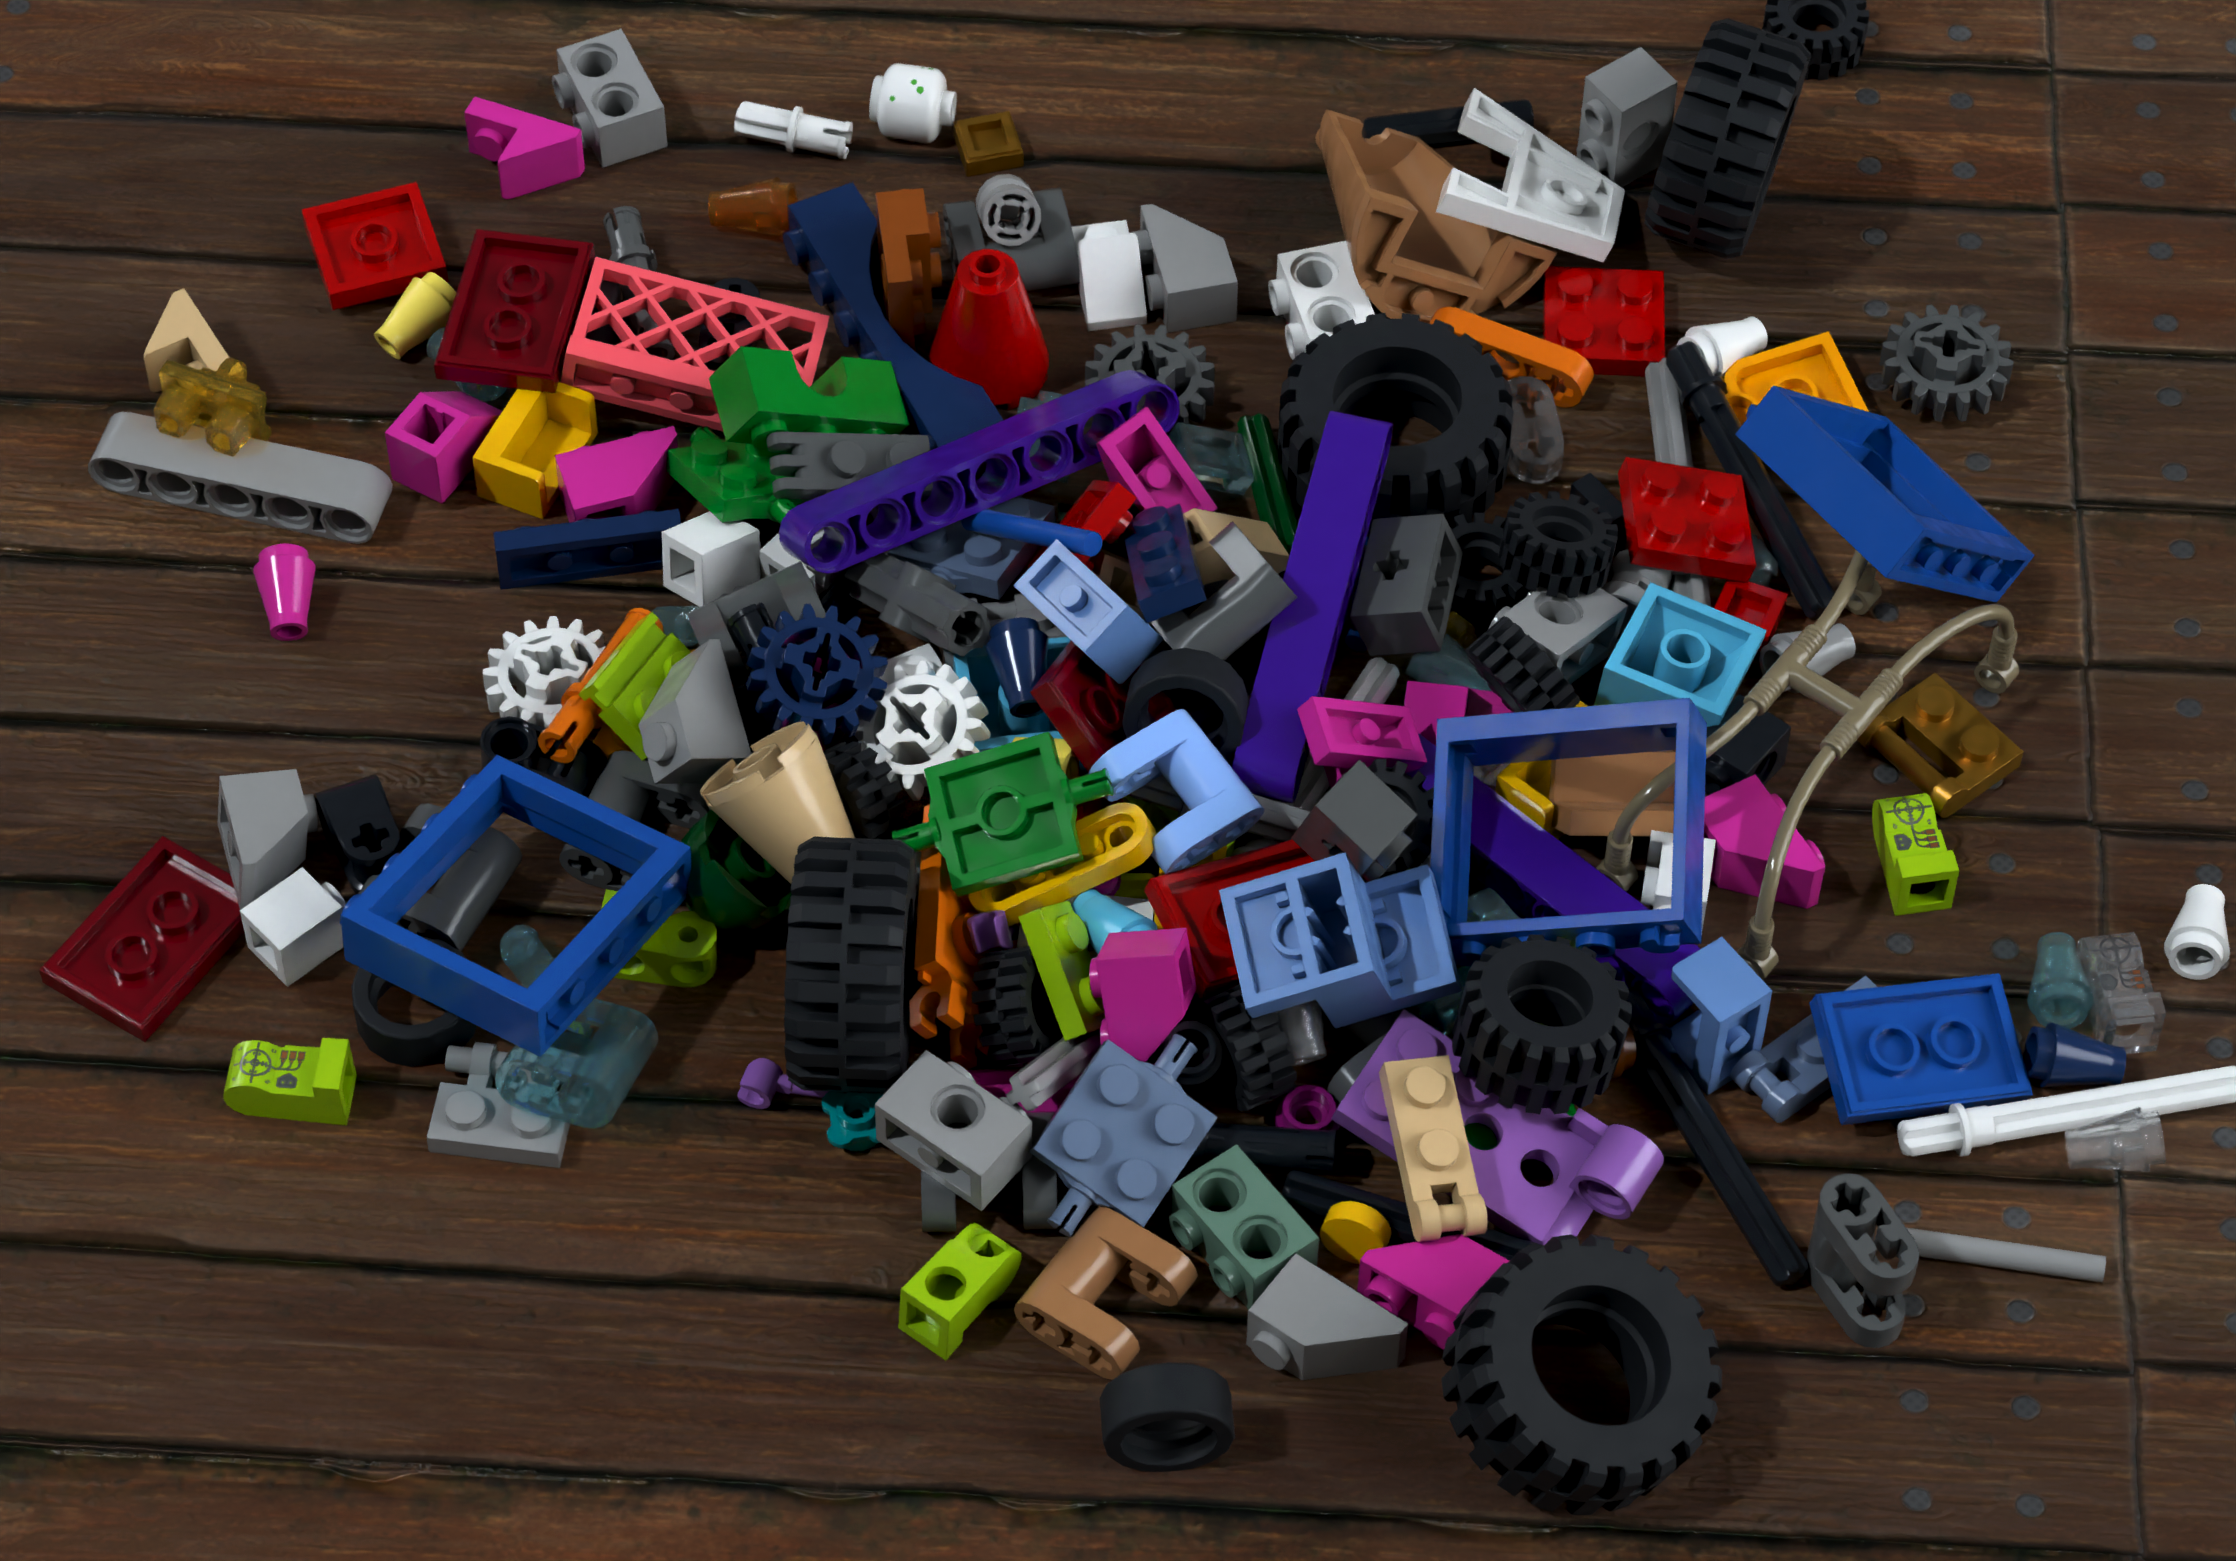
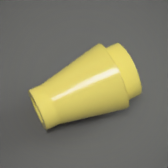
(416, 315)

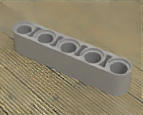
(259, 484)

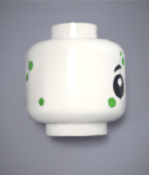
(912, 103)

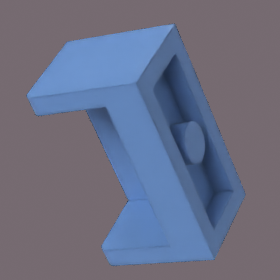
(1088, 612)
(1729, 1017)

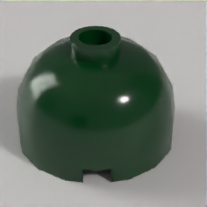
(731, 880)

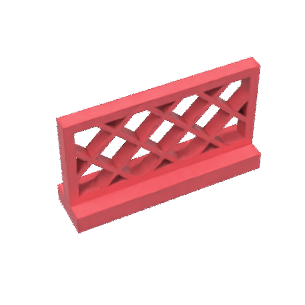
(678, 387)

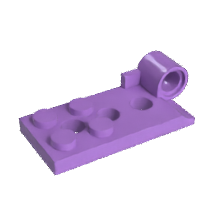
(1589, 1161)

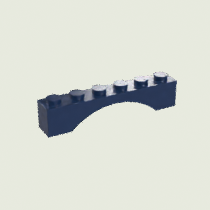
(839, 250)

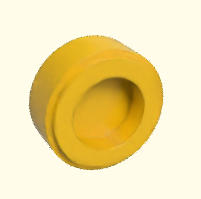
(1353, 1229)

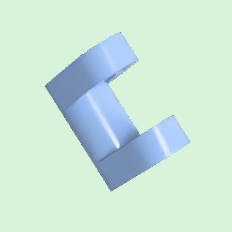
(1200, 775)

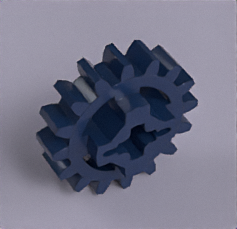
(793, 667)

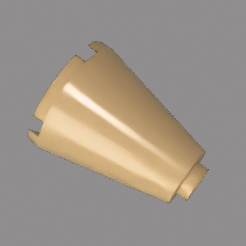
(779, 796)

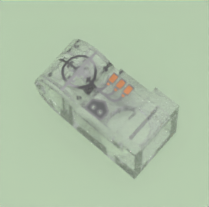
(2121, 991)

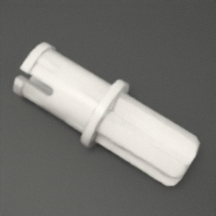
(793, 129)

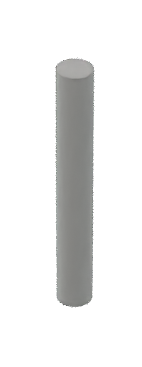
(2009, 1255)

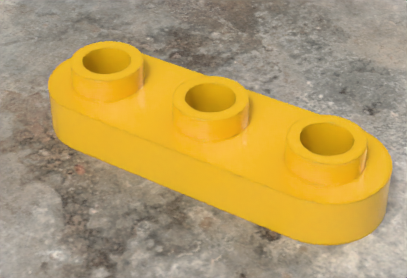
(1111, 844)

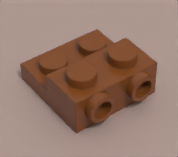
(906, 261)

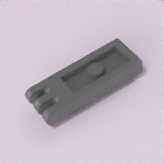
(836, 459)

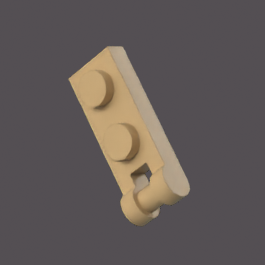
(1432, 1147)

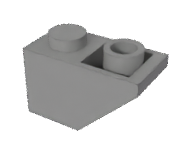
(1187, 271)

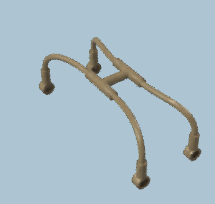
(1857, 594)

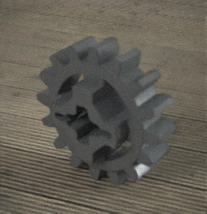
(1163, 360)
(1946, 363)

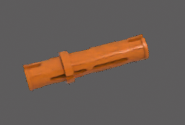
(578, 716)

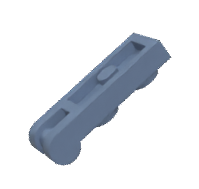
(1798, 1058)

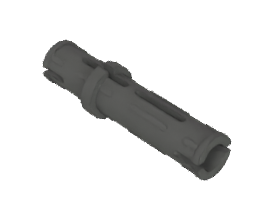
(630, 248)

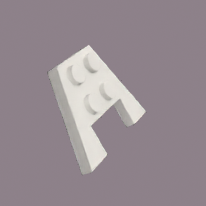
(1545, 190)

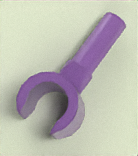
(991, 931)
(762, 1081)

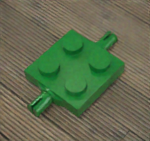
(729, 478)
(1004, 813)

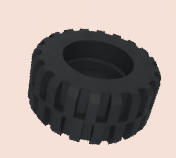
(1727, 138)
(1411, 372)
(850, 964)
(1637, 1319)

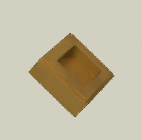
(988, 143)

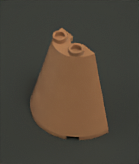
(1397, 241)

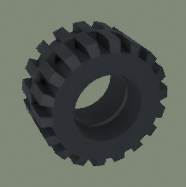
(1532, 1061)

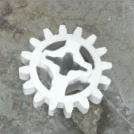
(541, 667)
(935, 702)

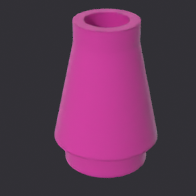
(285, 586)

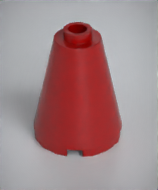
(991, 330)

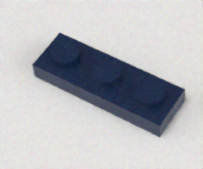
(582, 549)
(1163, 562)

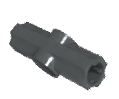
(919, 603)

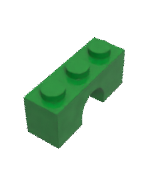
(764, 394)

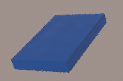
(1919, 1048)

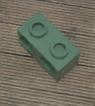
(1255, 1223)

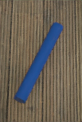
(1034, 531)

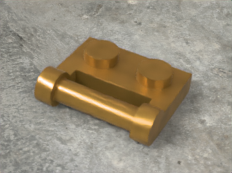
(1948, 733)

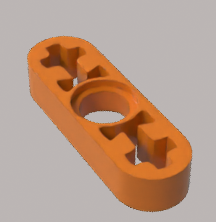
(1558, 367)

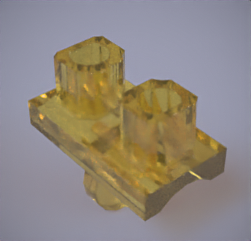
(217, 400)

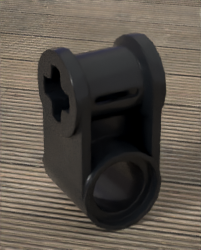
(519, 740)
(359, 827)

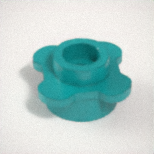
(850, 1132)

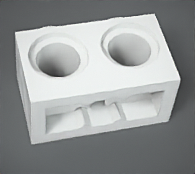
(1316, 293)

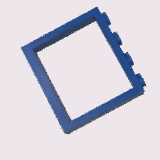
(1884, 495)
(1565, 735)
(545, 1009)

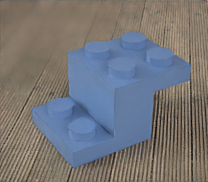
(1339, 940)

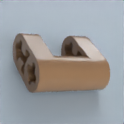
(1062, 1298)

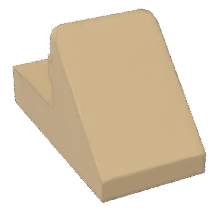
(182, 338)

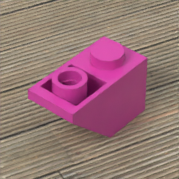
(436, 440)
(616, 475)
(1744, 826)
(1143, 987)
(1427, 1281)

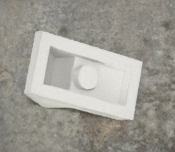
(1110, 275)

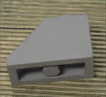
(694, 720)
(263, 828)
(1322, 1326)

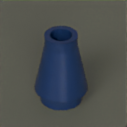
(1019, 660)
(2068, 1058)

